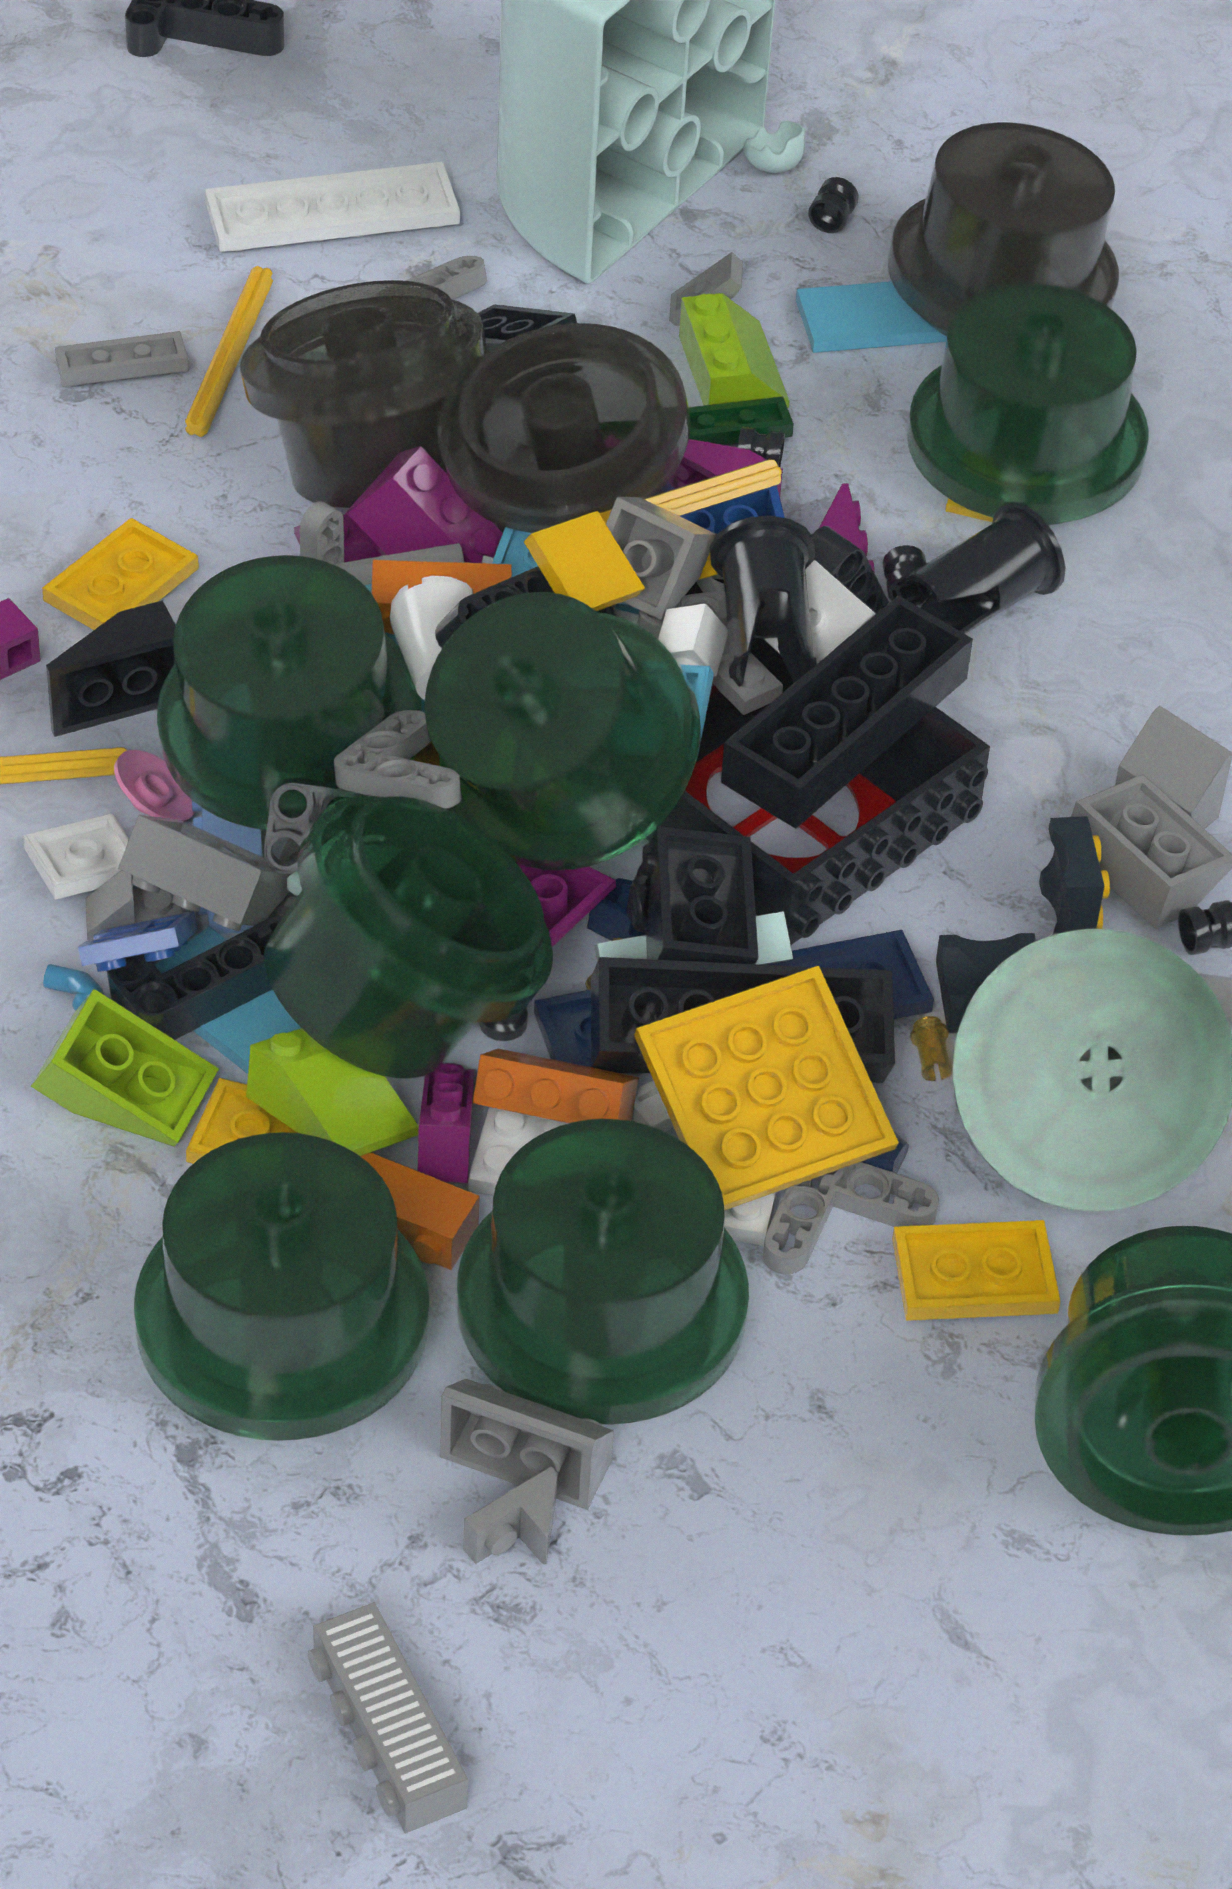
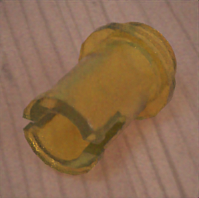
(930, 1038)

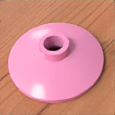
(151, 786)

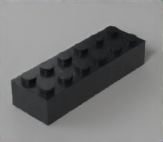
(846, 711)
(643, 991)

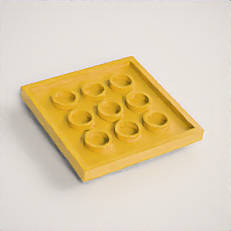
(767, 1087)

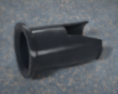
(993, 569)
(766, 590)

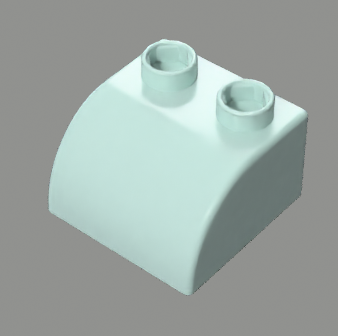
(621, 115)

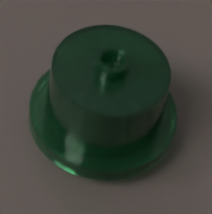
(1032, 406)
(273, 682)
(562, 729)
(405, 935)
(1022, 1070)
(604, 1275)
(281, 1291)
(1142, 1384)

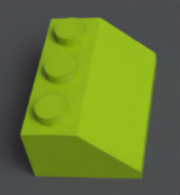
(727, 351)

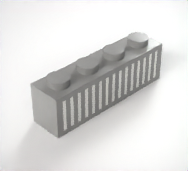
(389, 1718)

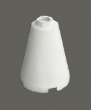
(415, 618)

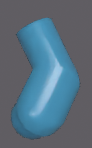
(71, 982)

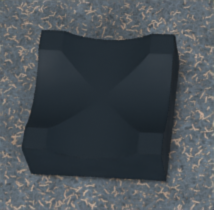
(1073, 875)
(965, 966)

